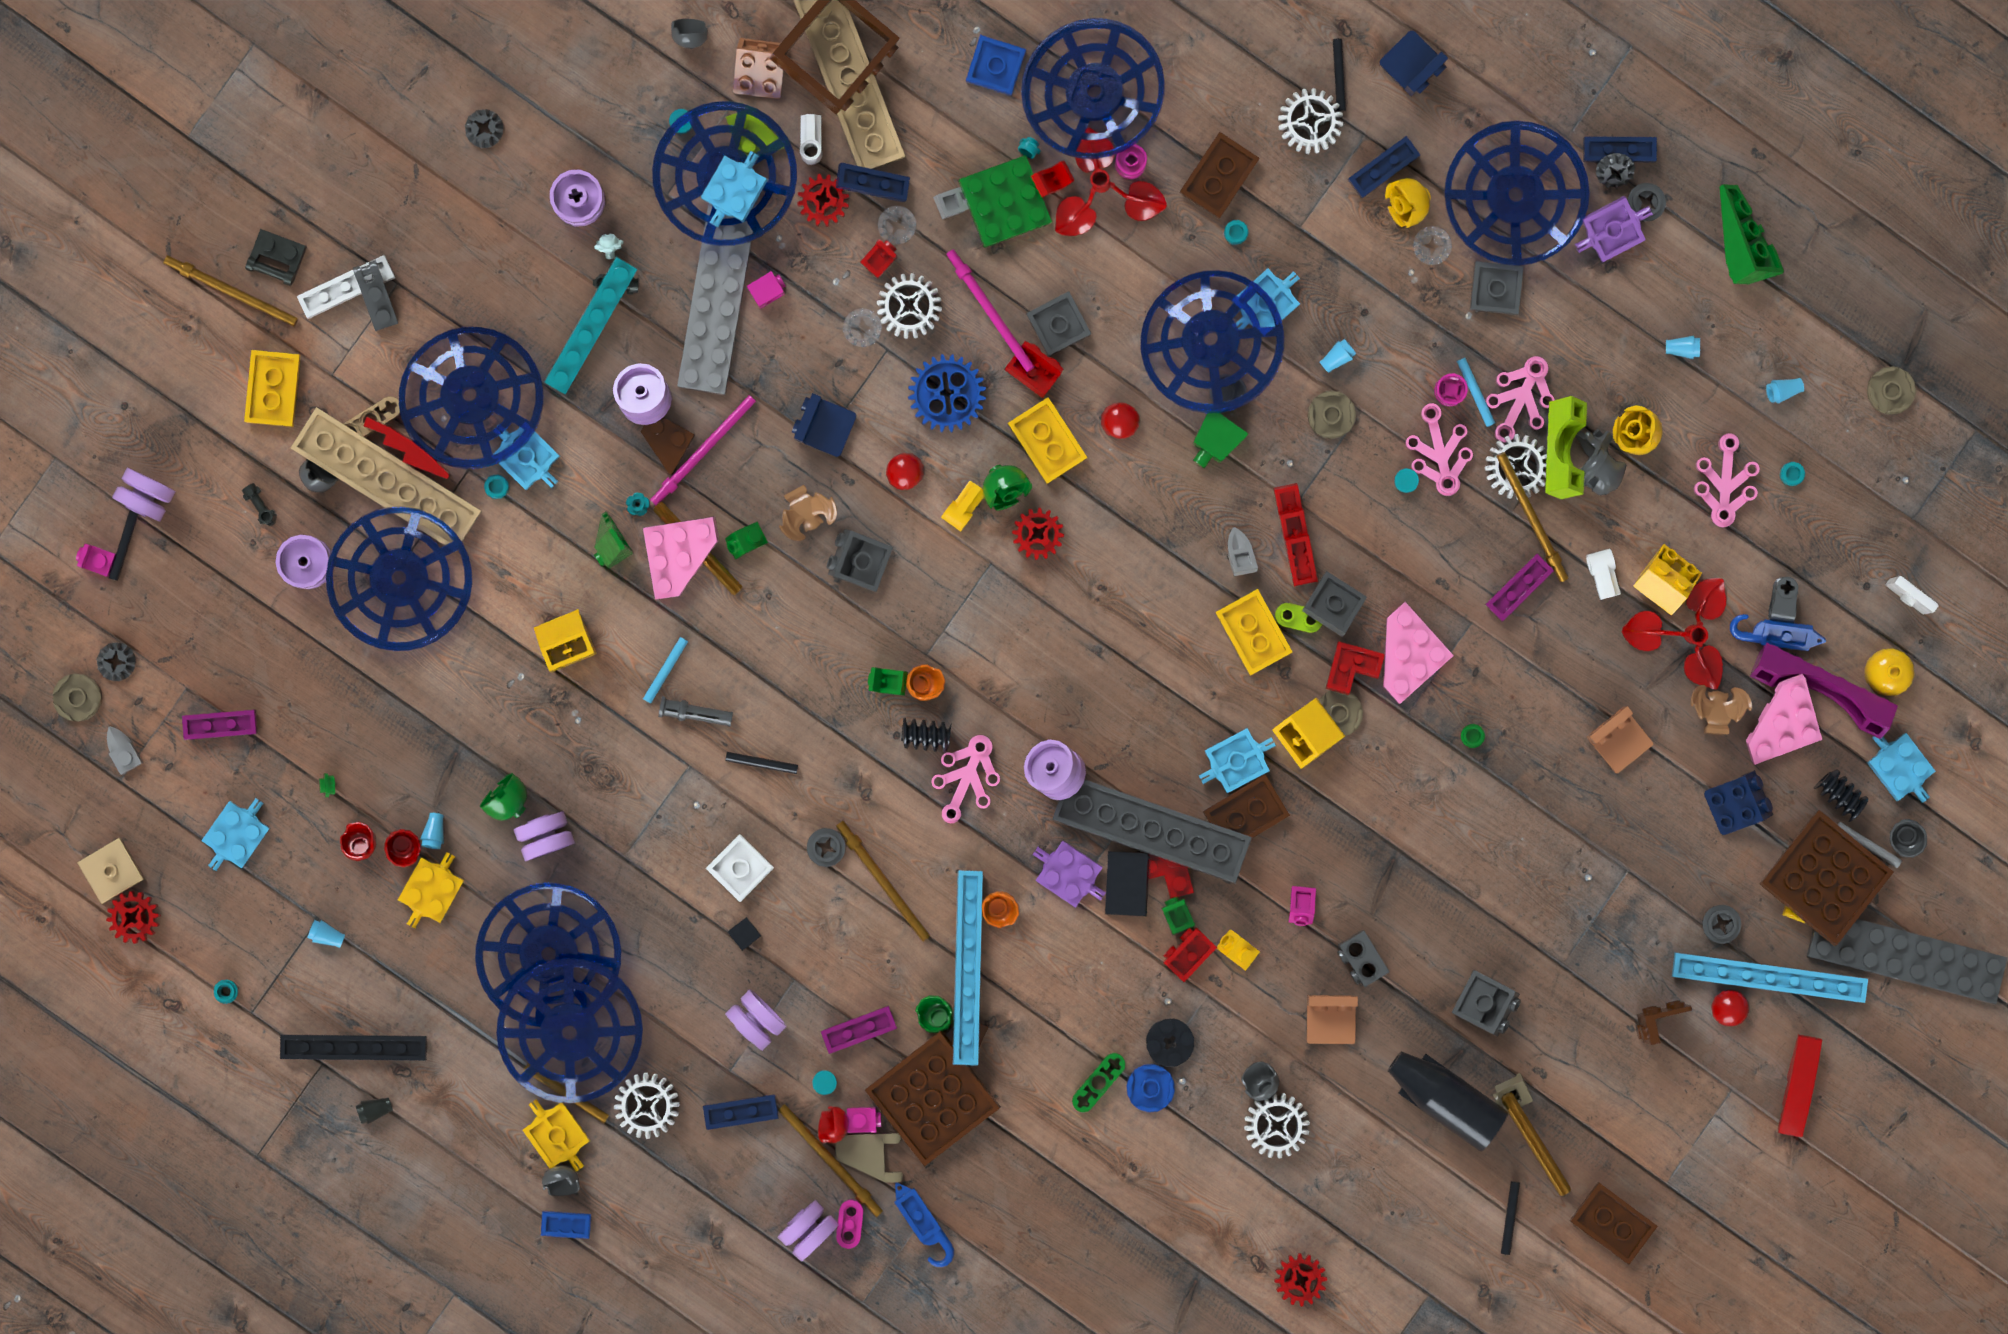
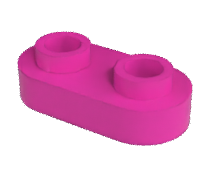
(849, 1223)

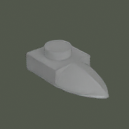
(951, 203)
(1241, 553)
(122, 751)

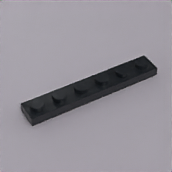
(353, 1047)

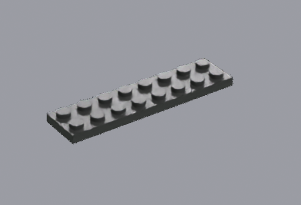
(1155, 830)
(1915, 960)

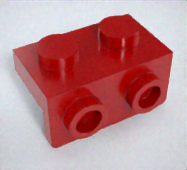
(1042, 376)
(1189, 954)

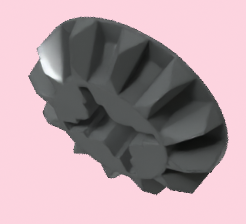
(485, 139)
(1619, 162)
(1645, 190)
(122, 671)
(821, 836)
(1731, 929)

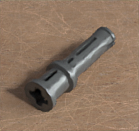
(683, 710)

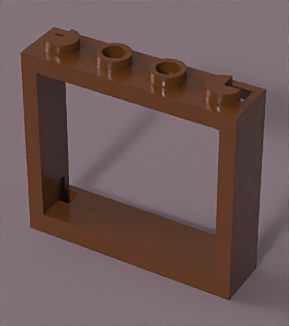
(809, 83)

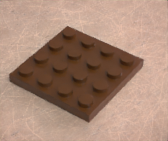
(1826, 878)
(932, 1099)

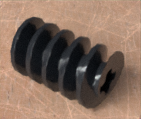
(925, 735)
(1842, 794)

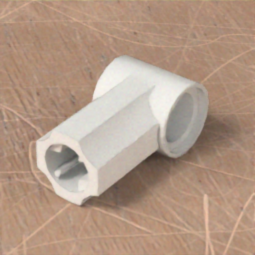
(811, 137)
(1602, 567)

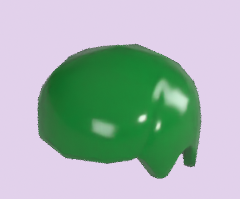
(934, 1014)

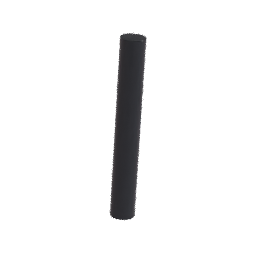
(1339, 74)
(123, 545)
(761, 762)
(1510, 1218)

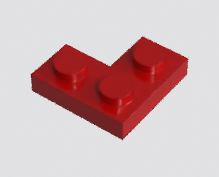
(1351, 660)
(1175, 875)

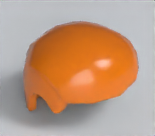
(925, 682)
(1000, 909)

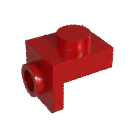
(1053, 179)
(879, 258)

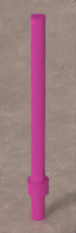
(964, 272)
(670, 484)

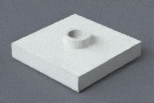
(1911, 595)
(739, 867)

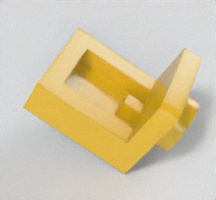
(1237, 949)

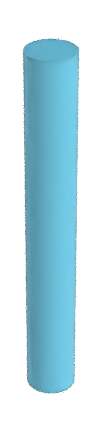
(1476, 392)
(665, 670)

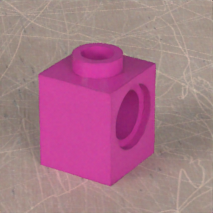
(767, 289)

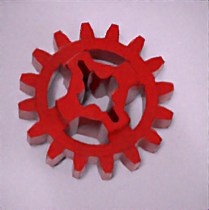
(812, 197)
(1045, 542)
(142, 924)
(1311, 1275)

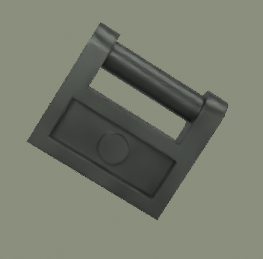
(277, 249)

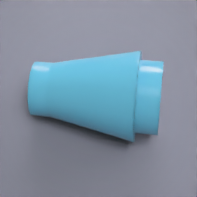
(1685, 347)
(1338, 355)
(1783, 389)
(433, 832)
(325, 934)

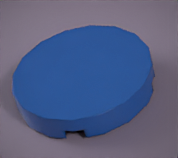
(1150, 1088)

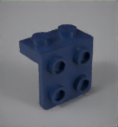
(1413, 63)
(824, 425)
(1739, 803)

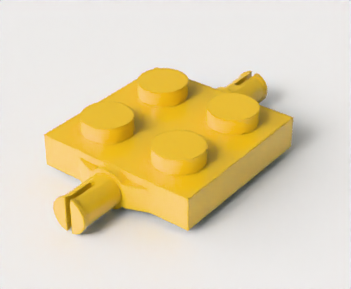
(430, 890)
(556, 1135)

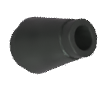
(373, 1109)

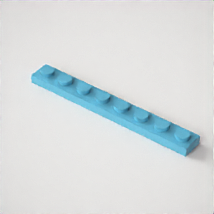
(967, 968)
(1769, 977)

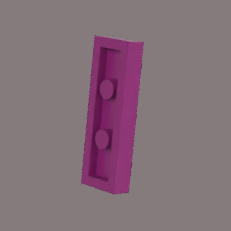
(1519, 587)
(219, 724)
(858, 1029)

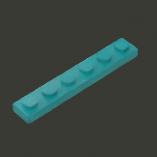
(590, 325)

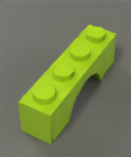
(1565, 420)

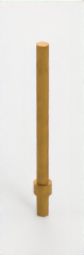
(188, 270)
(1552, 556)
(854, 843)
(862, 1195)

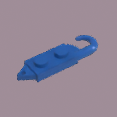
(1778, 634)
(923, 1222)

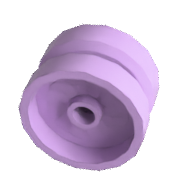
(570, 185)
(642, 394)
(143, 495)
(289, 561)
(1054, 769)
(544, 836)
(752, 1023)
(806, 1228)

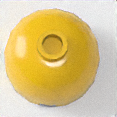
(1408, 200)
(1637, 430)
(1889, 672)

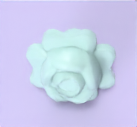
(608, 245)

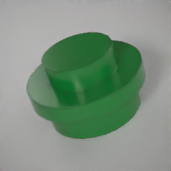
(1472, 736)
(327, 785)

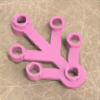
(1522, 395)
(1440, 453)
(1725, 484)
(967, 775)

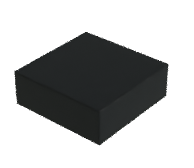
(744, 933)

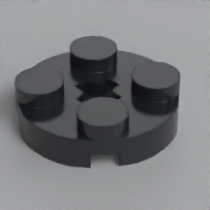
(1183, 1038)

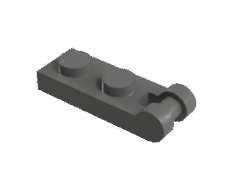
(375, 296)

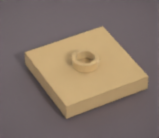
(111, 870)

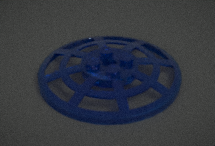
(1089, 76)
(710, 163)
(1527, 182)
(1222, 351)
(472, 411)
(399, 594)
(541, 937)
(569, 1015)

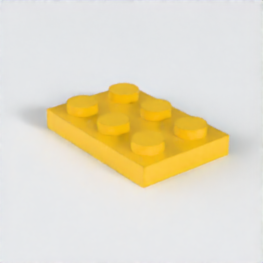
(272, 388)
(1047, 440)
(1253, 632)

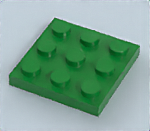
(1004, 201)

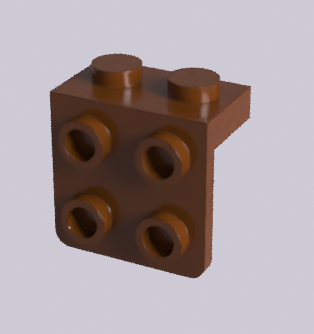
(1647, 1026)

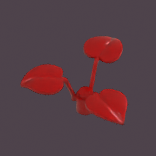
(1076, 217)
(1706, 664)

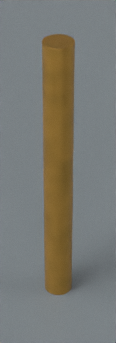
(561, 1090)

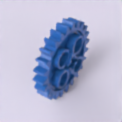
(968, 390)

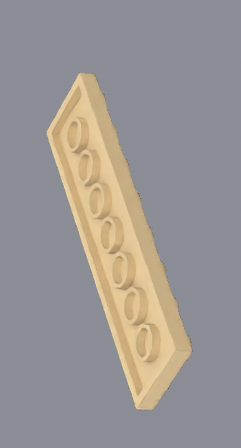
(841, 62)
(382, 475)

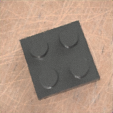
(1496, 288)
(1058, 323)
(1334, 604)

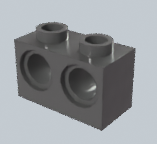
(1367, 955)

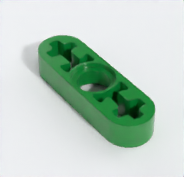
(1116, 1072)

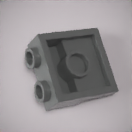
(859, 560)
(1487, 1003)

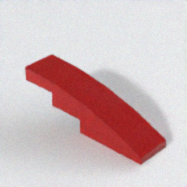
(413, 453)
(1295, 534)
(1800, 1085)

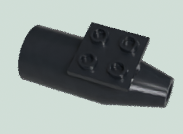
(1448, 1099)

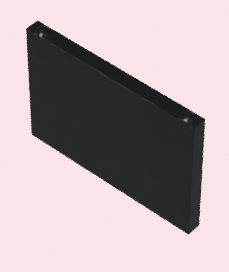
(1127, 883)

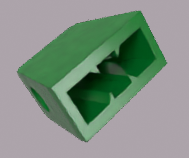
(1217, 439)

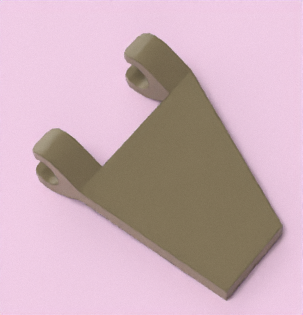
(867, 1154)

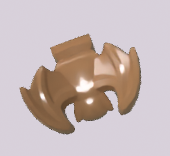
(805, 511)
(1718, 710)

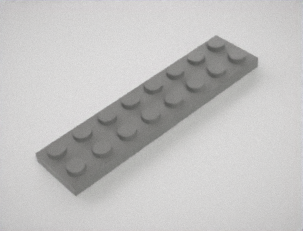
(715, 311)

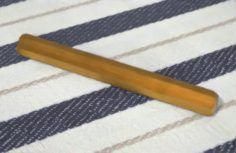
(710, 562)
(1536, 1144)

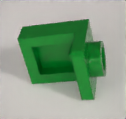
(745, 540)
(887, 681)
(1177, 915)

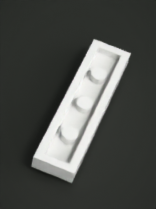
(339, 290)

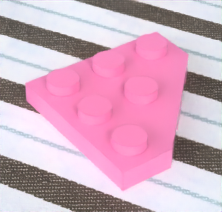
(677, 553)
(1410, 653)
(1785, 722)

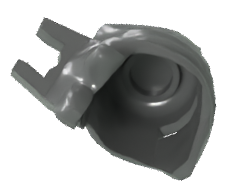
(1601, 470)

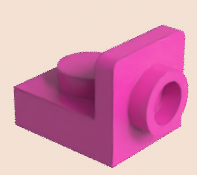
(95, 559)
(1302, 905)
(863, 1119)

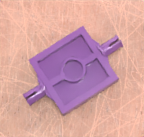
(1613, 229)
(1069, 873)

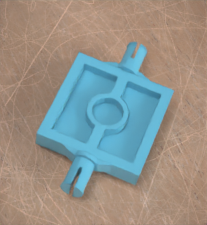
(734, 189)
(1280, 294)
(531, 461)
(1237, 760)
(1901, 767)
(235, 834)

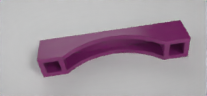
(1865, 708)

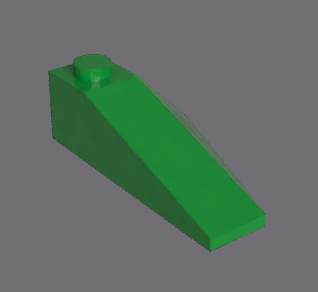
(1745, 247)
(610, 543)

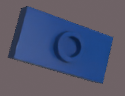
(566, 1224)

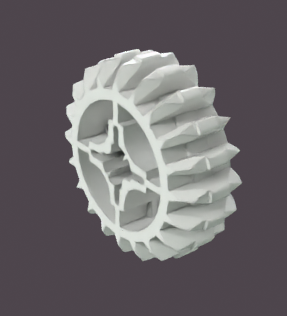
(1300, 122)
(923, 290)
(1528, 473)
(654, 1114)
(1285, 1117)

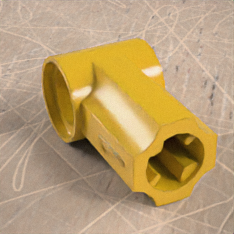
(961, 509)

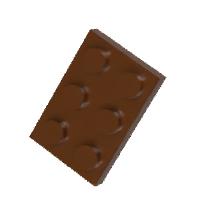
(1219, 175)
(1249, 809)
(1613, 1223)

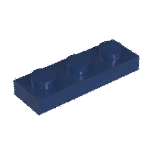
(1636, 148)
(1384, 167)
(872, 182)
(740, 1112)

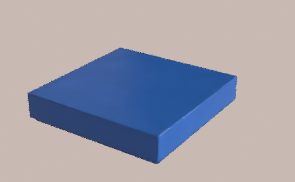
(995, 65)

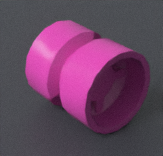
(1131, 162)
(1450, 390)

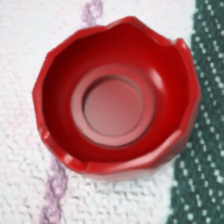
(1120, 420)
(904, 471)
(358, 841)
(402, 848)
(1730, 1008)
(833, 1125)

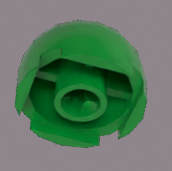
(1004, 486)
(506, 799)

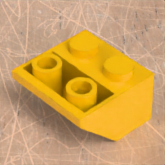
(1667, 579)
(564, 641)
(1308, 733)

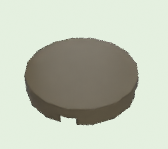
(1891, 390)
(1331, 414)
(77, 697)
(1344, 710)

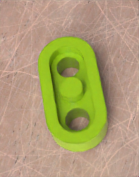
(1298, 618)

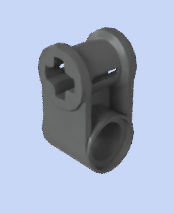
(1783, 606)

